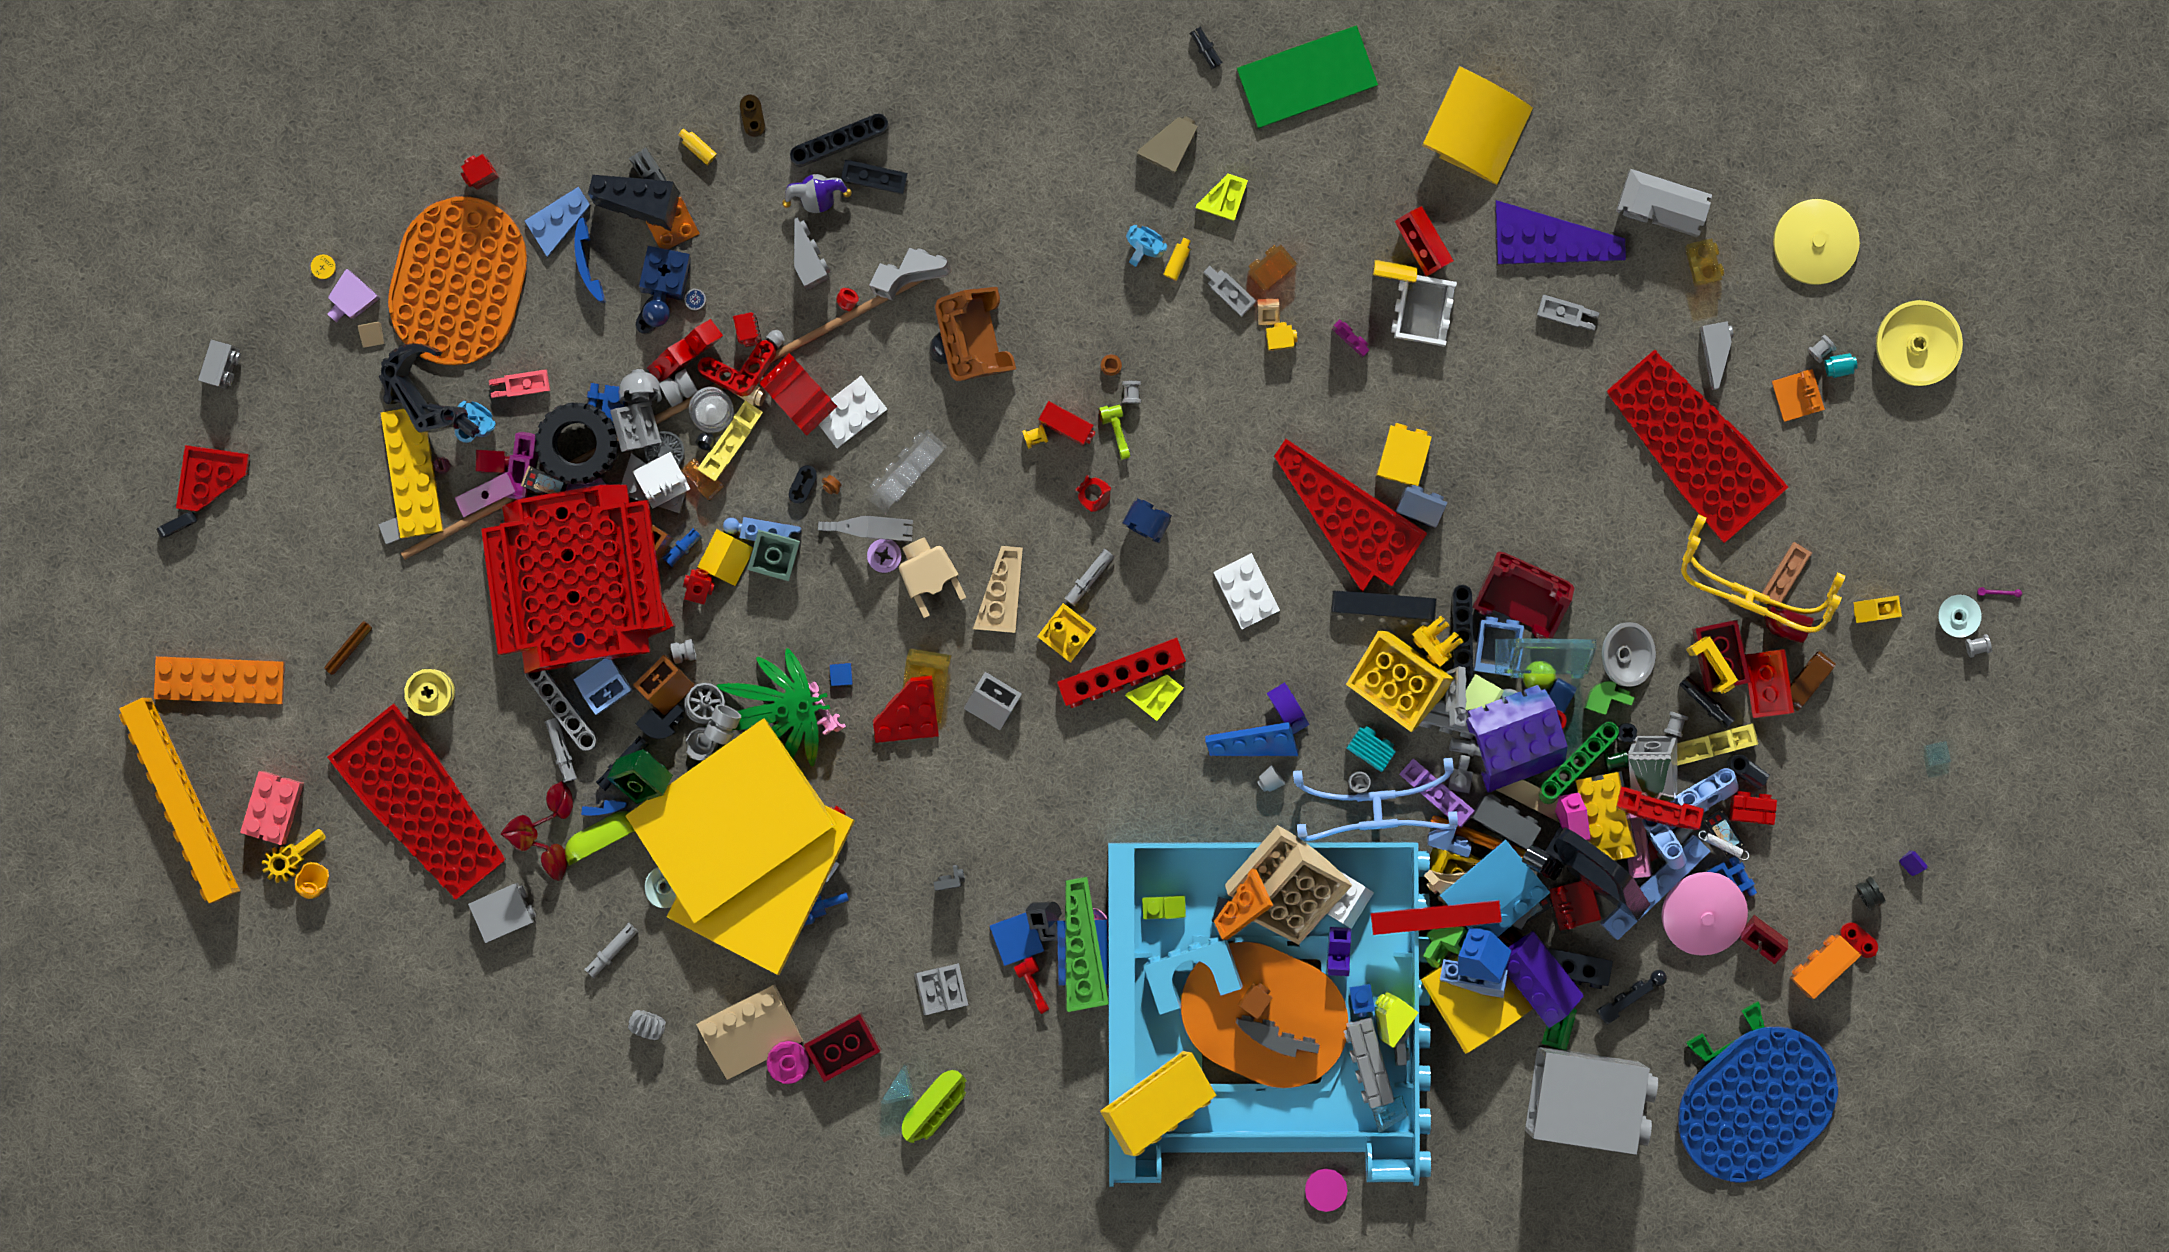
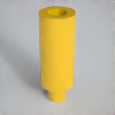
(697, 146)
(1177, 260)

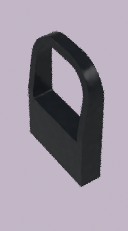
(1601, 873)

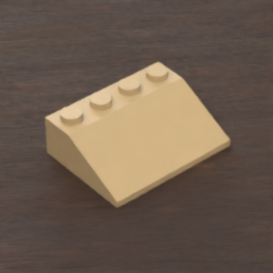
(748, 1031)

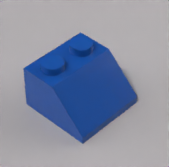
(1483, 956)

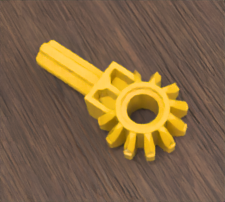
(291, 855)

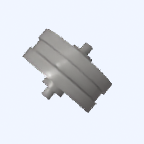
(704, 702)

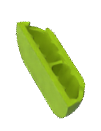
(597, 836)
(934, 1106)

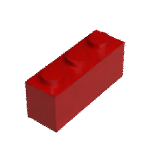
(1424, 241)

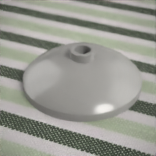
(1628, 654)

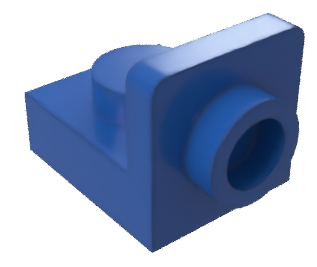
(1362, 1000)

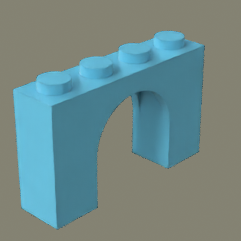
(1214, 954)

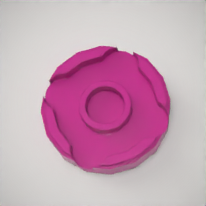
(787, 1062)
(1326, 1190)

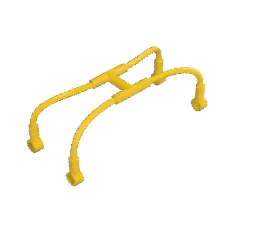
(1831, 603)

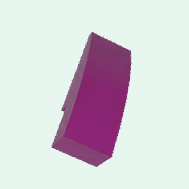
(522, 457)

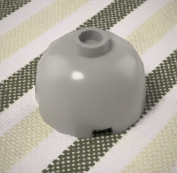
(639, 388)

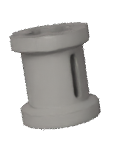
(1822, 348)
(1131, 391)
(1978, 646)
(1676, 724)

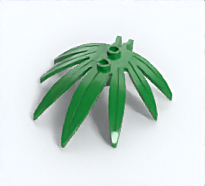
(790, 708)

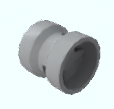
(683, 651)
(1359, 782)

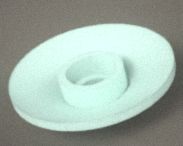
(1970, 615)
(658, 897)

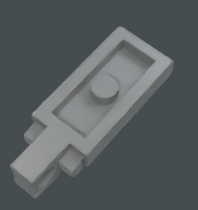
(1229, 291)
(1457, 697)

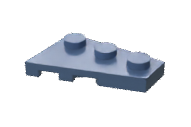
(556, 220)

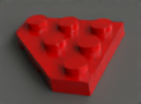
(207, 475)
(909, 713)

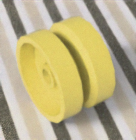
(417, 696)

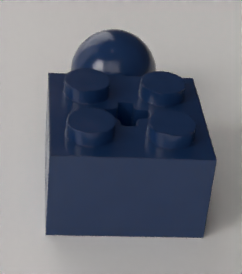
(669, 286)

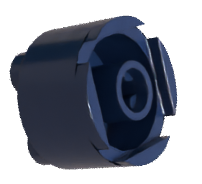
(1146, 521)

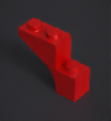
(685, 350)

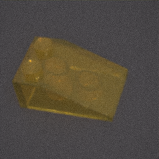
(926, 663)

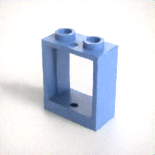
(1492, 622)

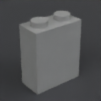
(502, 912)

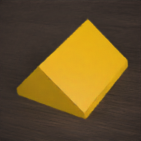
(725, 557)

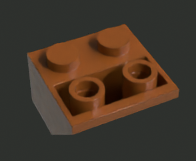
(664, 685)

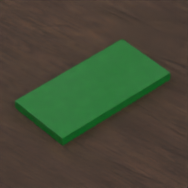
(1307, 76)

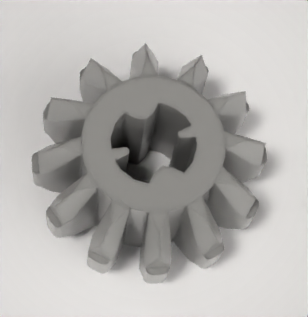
(646, 1025)

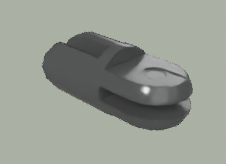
(646, 166)

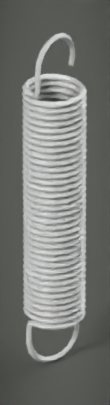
(1724, 845)

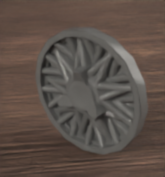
(670, 443)

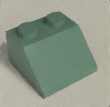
(773, 555)

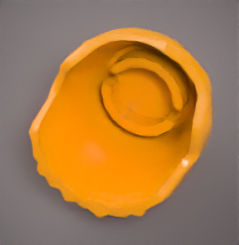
(312, 880)

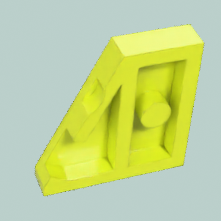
(1224, 197)
(1155, 696)

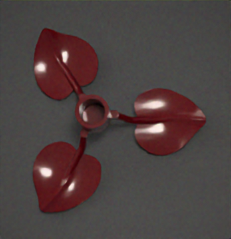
(522, 834)

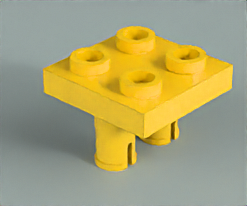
(1066, 632)
(1426, 638)

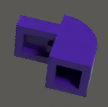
(1288, 707)
(1339, 951)

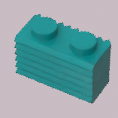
(1371, 749)

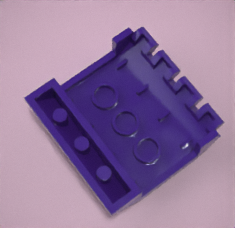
(1518, 737)

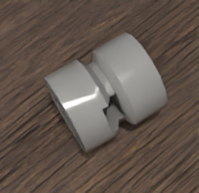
(678, 388)
(723, 722)

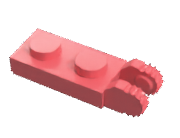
(522, 384)

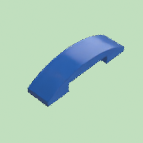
(582, 235)

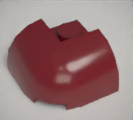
(1782, 630)

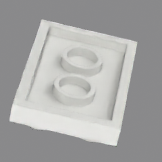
(854, 411)
(1246, 591)

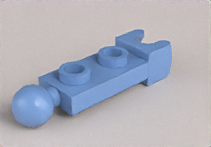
(750, 527)

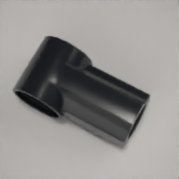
(1748, 771)

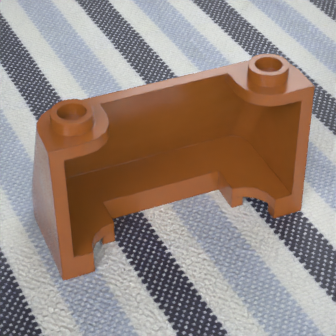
(970, 334)

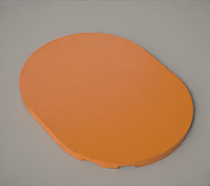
(458, 280)
(1301, 1004)

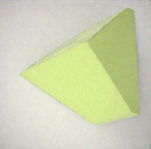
(1481, 693)

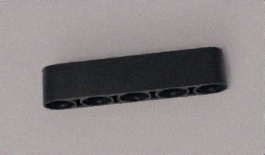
(828, 140)
(1383, 605)
(1466, 626)

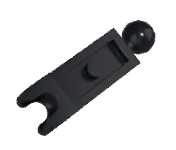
(1609, 1012)

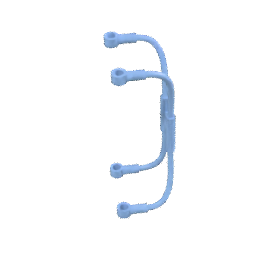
(1376, 797)

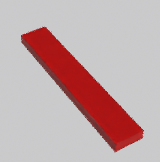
(1436, 917)

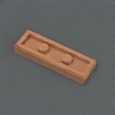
(1787, 572)

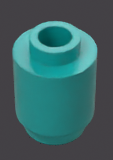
(1840, 365)

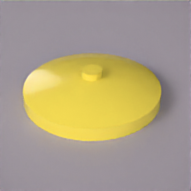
(1816, 241)
(1919, 343)

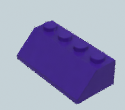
(1542, 979)

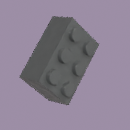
(1505, 821)

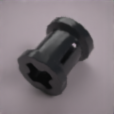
(1633, 732)

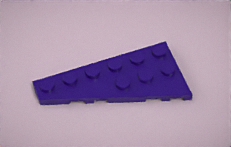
(1539, 238)

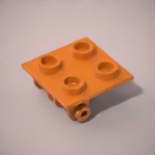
(682, 228)
(1798, 395)

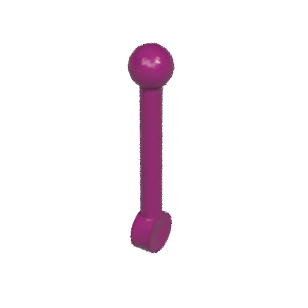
(1982, 591)

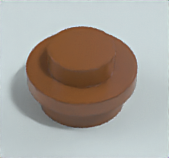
(1111, 365)
(831, 485)

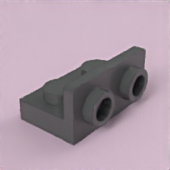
(947, 882)

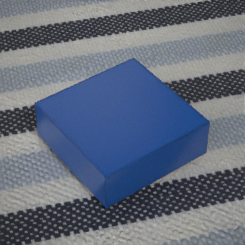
(841, 674)

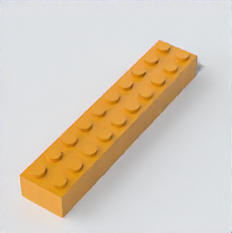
(179, 800)

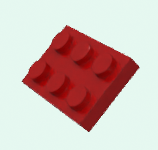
(1769, 683)

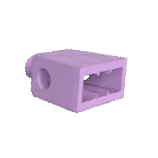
(350, 297)

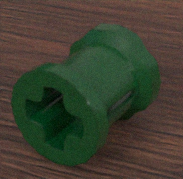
(1616, 760)

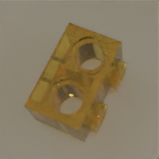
(1698, 263)

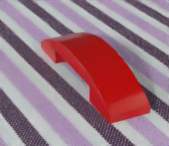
(1658, 810)

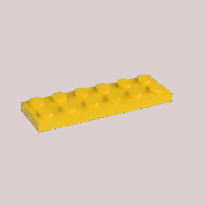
(411, 476)

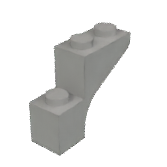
(915, 267)

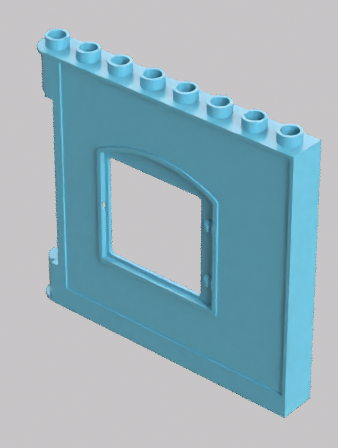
(1258, 1116)

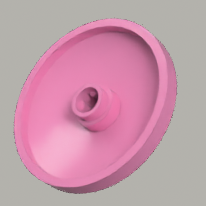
(1704, 913)

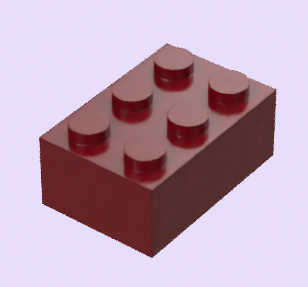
(1729, 643)
(842, 1047)

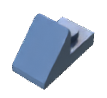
(1445, 840)

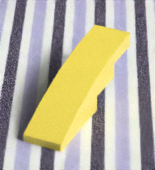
(1716, 744)

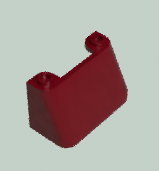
(1524, 594)

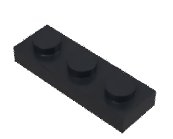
(874, 177)

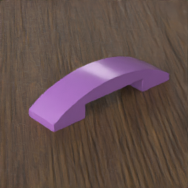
(1439, 795)

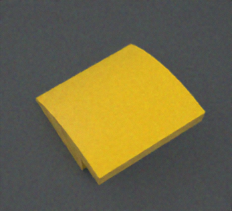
(1477, 125)
(1473, 1015)

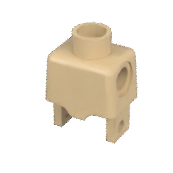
(927, 572)

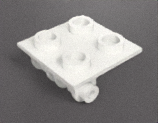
(661, 480)

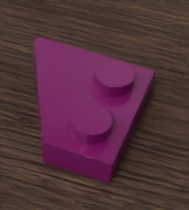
(1345, 332)

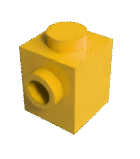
(1281, 337)

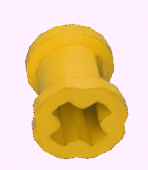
(1035, 436)

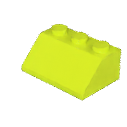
(1392, 1018)

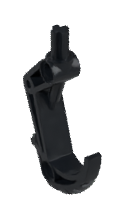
(402, 390)

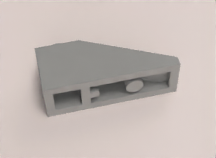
(1716, 345)

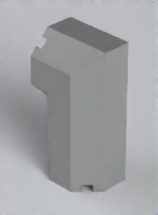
(1664, 202)

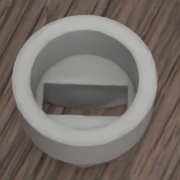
(776, 338)

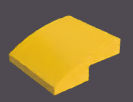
(1395, 271)

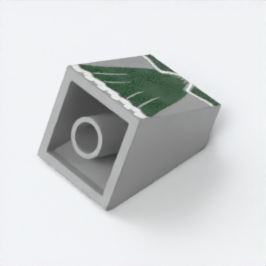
(1654, 766)

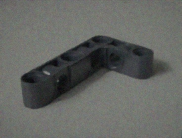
(1545, 862)

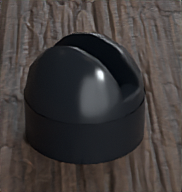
(705, 441)

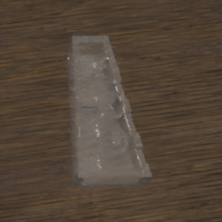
(905, 471)

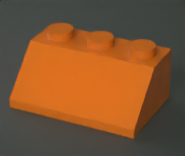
(1824, 966)

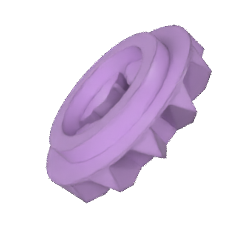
(875, 560)

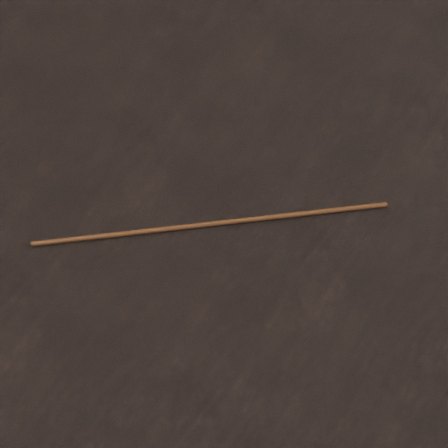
(660, 417)

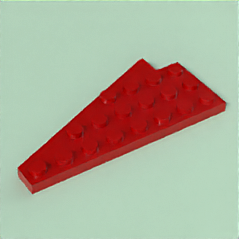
(1357, 525)

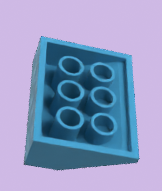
(1501, 878)

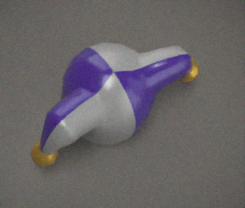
(815, 192)

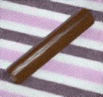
(348, 647)

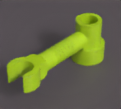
(1112, 415)

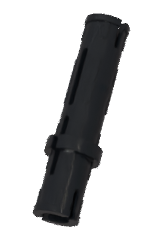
(1712, 707)
(638, 744)

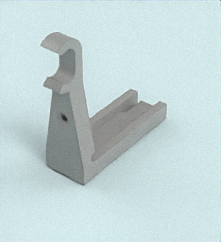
(872, 527)

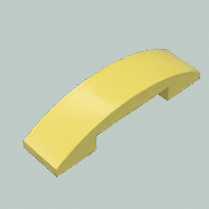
(730, 441)

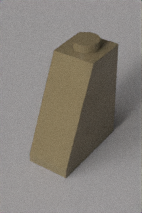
(1169, 145)

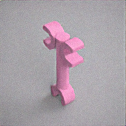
(828, 721)

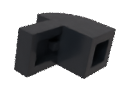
(656, 726)
(1044, 918)

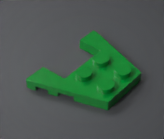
(1701, 1046)

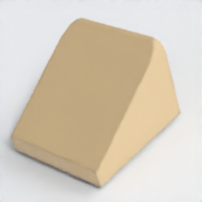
(1268, 311)
(371, 334)

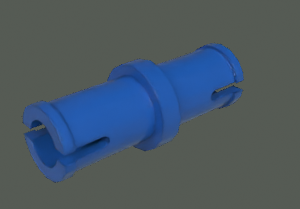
(682, 547)

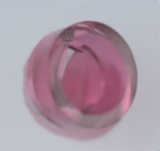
(446, 465)

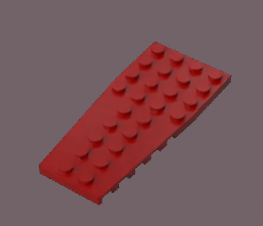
(1696, 446)
(417, 801)

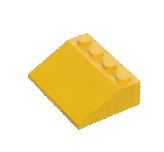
(1399, 680)

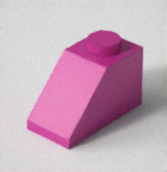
(1573, 814)

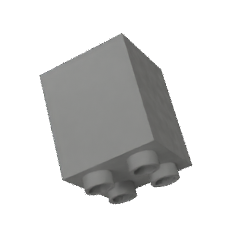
(1590, 1100)

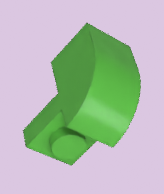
(1602, 694)
(1444, 940)

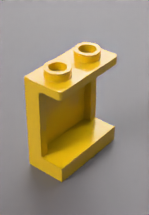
(1404, 455)
(1717, 661)

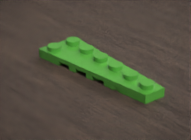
(1082, 954)

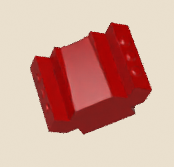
(798, 394)

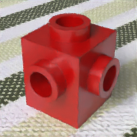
(698, 586)

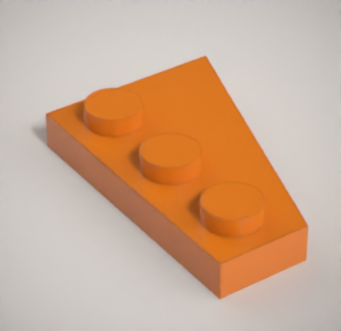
(1244, 908)

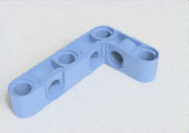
(1704, 795)

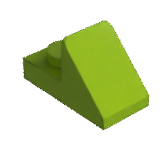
(1163, 907)

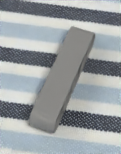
(571, 712)

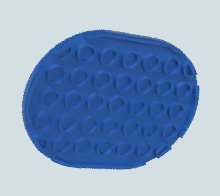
(1757, 1104)

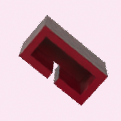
(1772, 943)

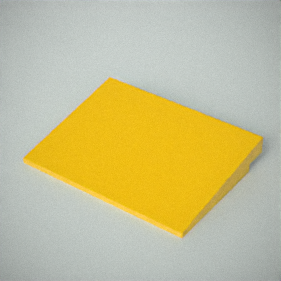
(730, 820)
(771, 912)

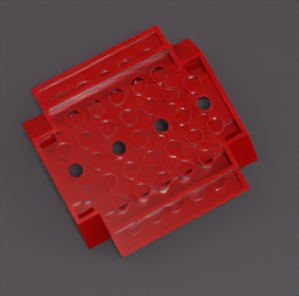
(610, 570)

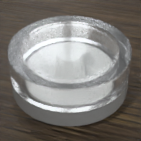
(711, 409)

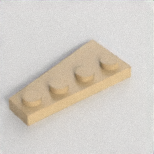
(1000, 601)

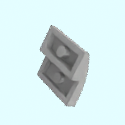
(635, 426)
(941, 989)

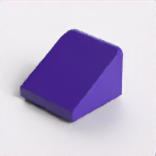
(1913, 863)

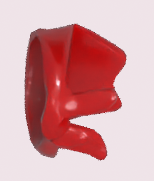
(1102, 501)

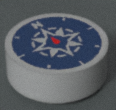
(695, 299)

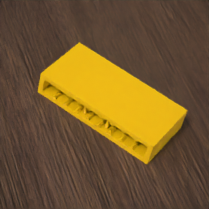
(1158, 1104)

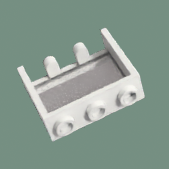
(1424, 310)

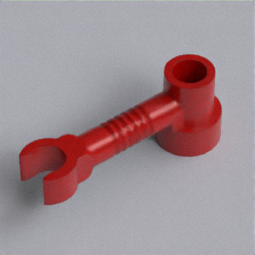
(1026, 970)

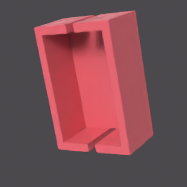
(272, 808)

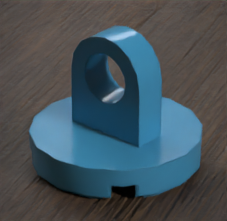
(1145, 242)
(480, 416)

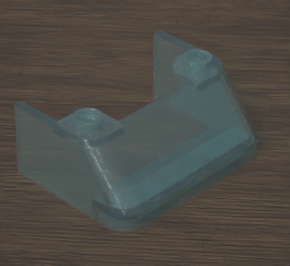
(1544, 656)

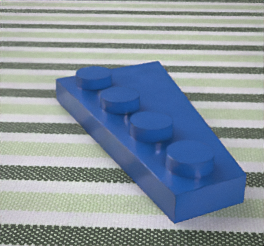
(1258, 741)

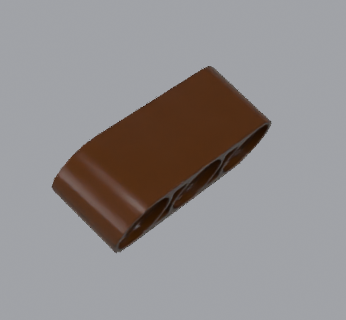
(1810, 679)

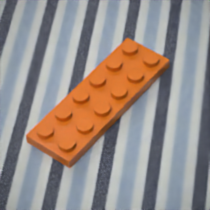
(219, 680)

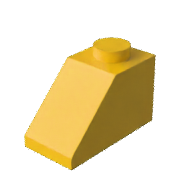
(1877, 609)

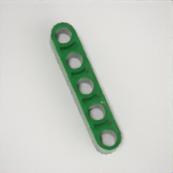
(1585, 755)

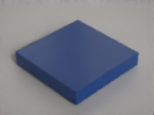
(1016, 939)

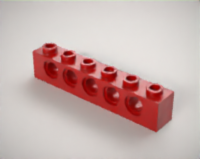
(1175, 660)

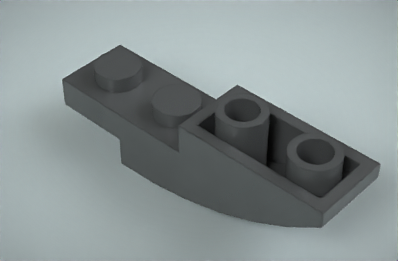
(1267, 1035)

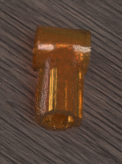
(704, 484)

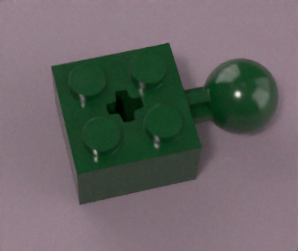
(640, 776)

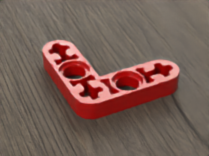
(739, 377)

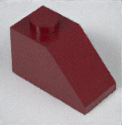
(491, 462)

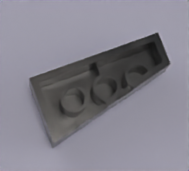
(638, 198)

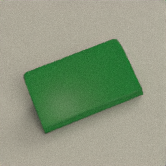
(1559, 1034)

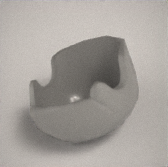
(699, 745)

